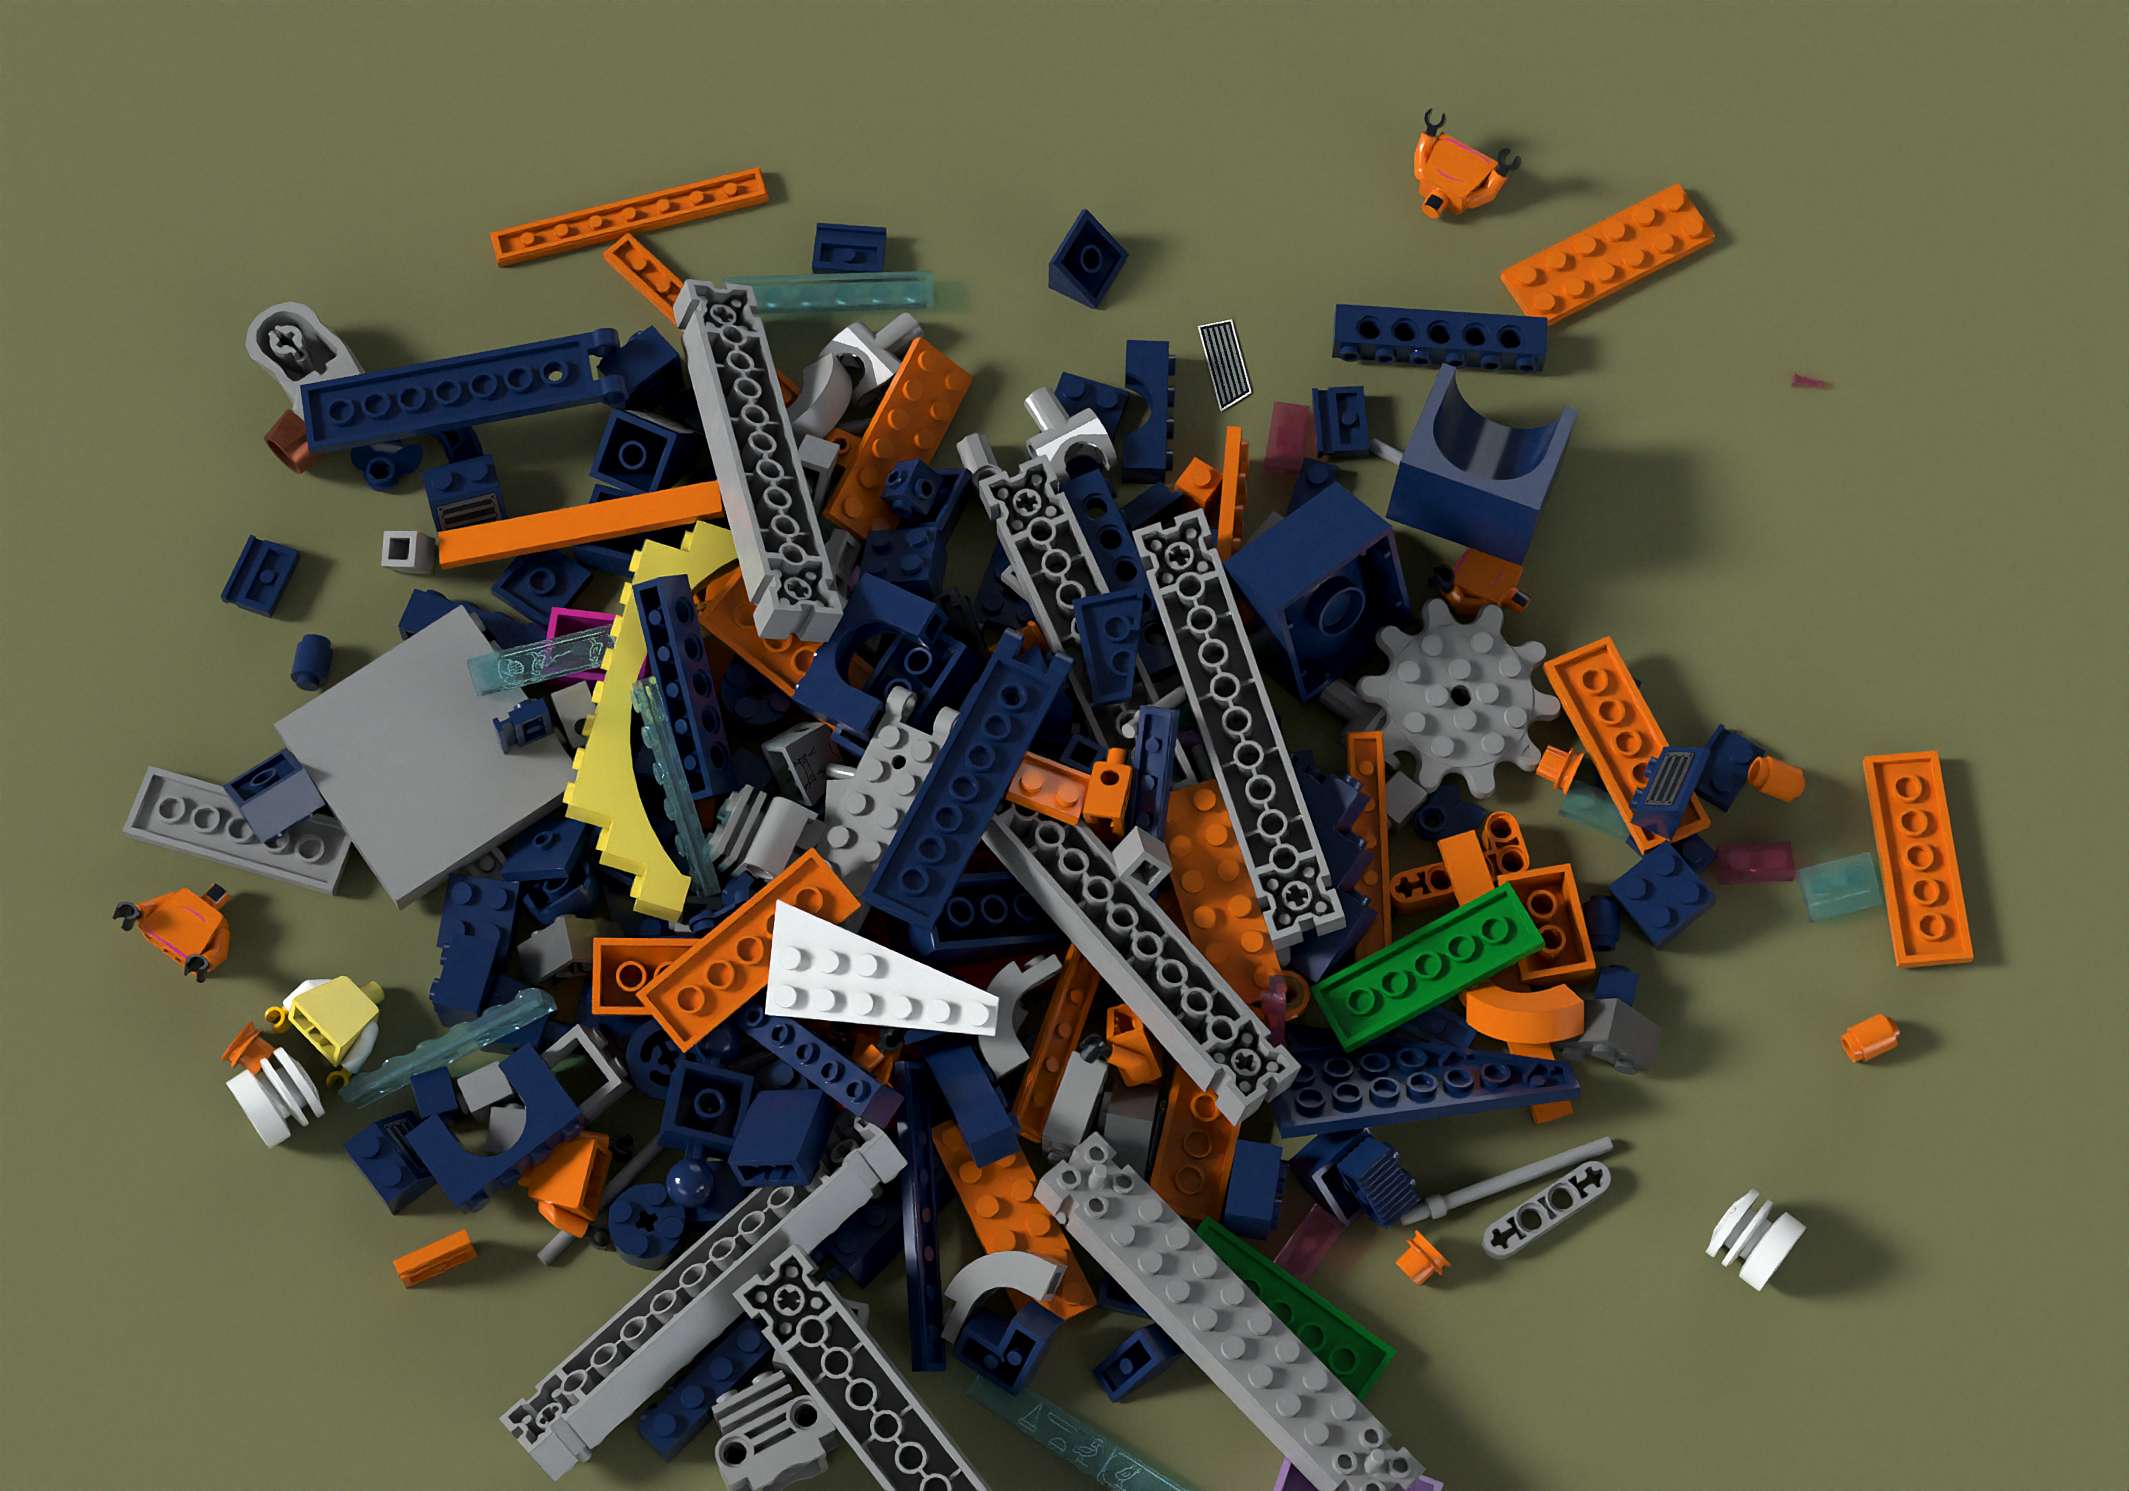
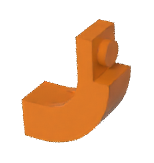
(1524, 1017)

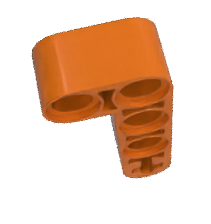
(1495, 854)

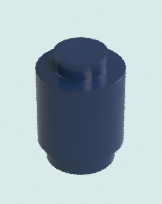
(312, 662)
(1602, 922)

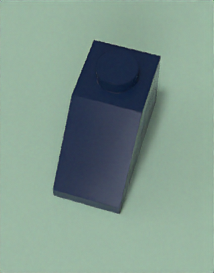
(1137, 1361)

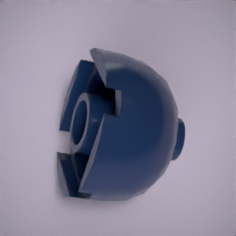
(564, 896)

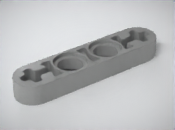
(1543, 1206)

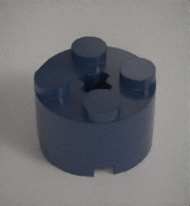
(739, 706)
(633, 1242)

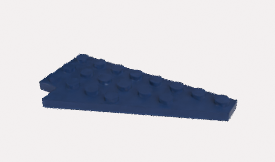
(1405, 1082)

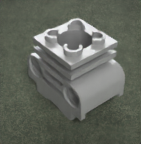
(763, 839)
(767, 1432)

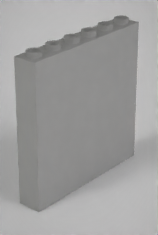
(418, 763)

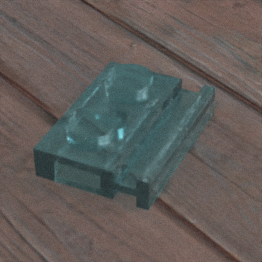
(1839, 887)

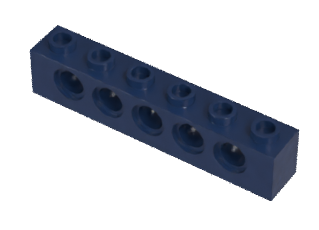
(1456, 328)
(1096, 492)
(686, 683)
(820, 1062)

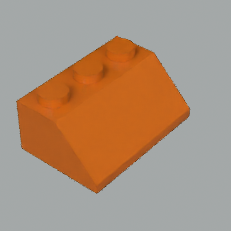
(1555, 909)
(627, 966)

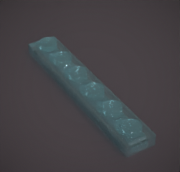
(840, 291)
(670, 773)
(437, 1053)

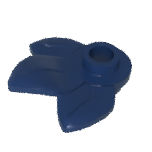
(387, 458)
(1450, 814)

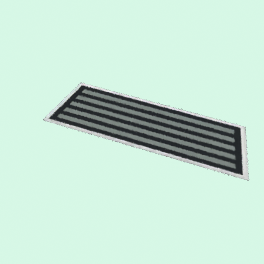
(1224, 362)

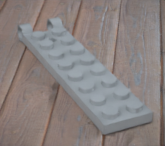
(880, 796)

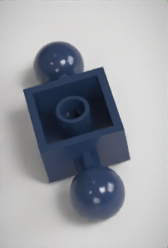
(699, 1133)

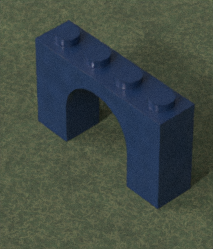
(872, 610)
(550, 1119)

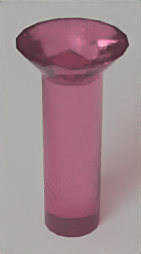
(1807, 381)

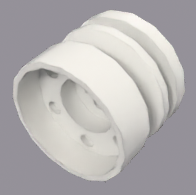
(276, 1097)
(1755, 1239)

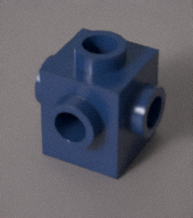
(911, 488)

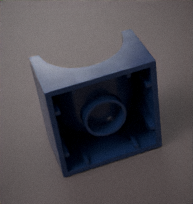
(1477, 477)
(1319, 591)

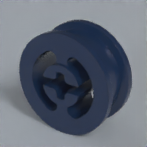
(640, 1071)

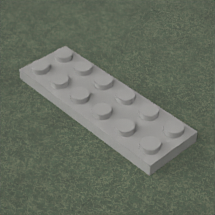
(205, 824)

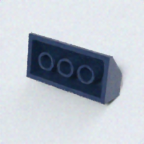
(933, 674)

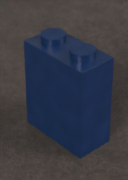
(782, 1137)

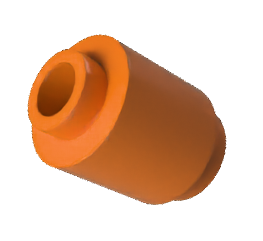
(1776, 778)
(1870, 1038)

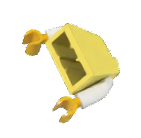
(334, 1019)

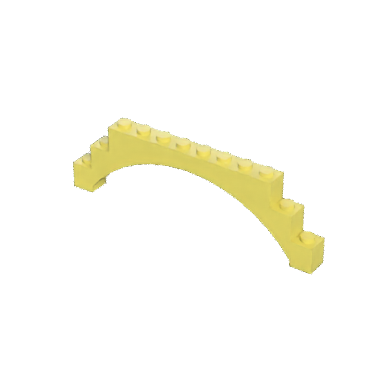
(605, 780)

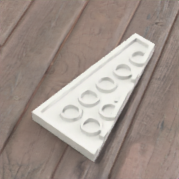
(842, 977)

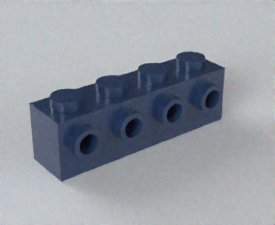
(970, 1098)
(690, 1398)

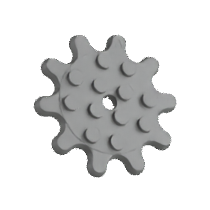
(1453, 736)

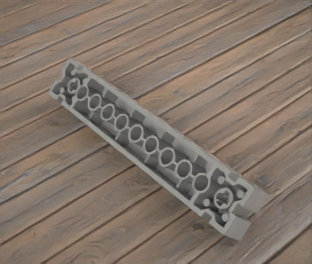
(757, 462)
(1053, 570)
(1239, 729)
(1143, 958)
(695, 1299)
(1223, 1325)
(855, 1380)

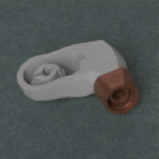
(297, 351)

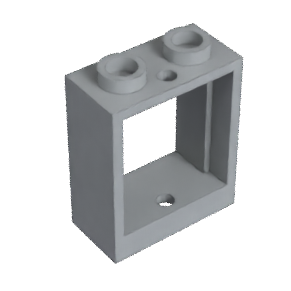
(613, 1068)
(1074, 1108)

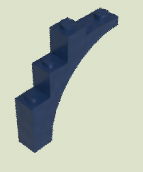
(1333, 809)

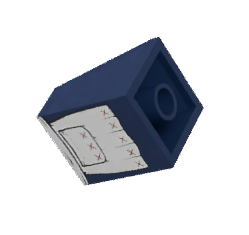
(644, 451)

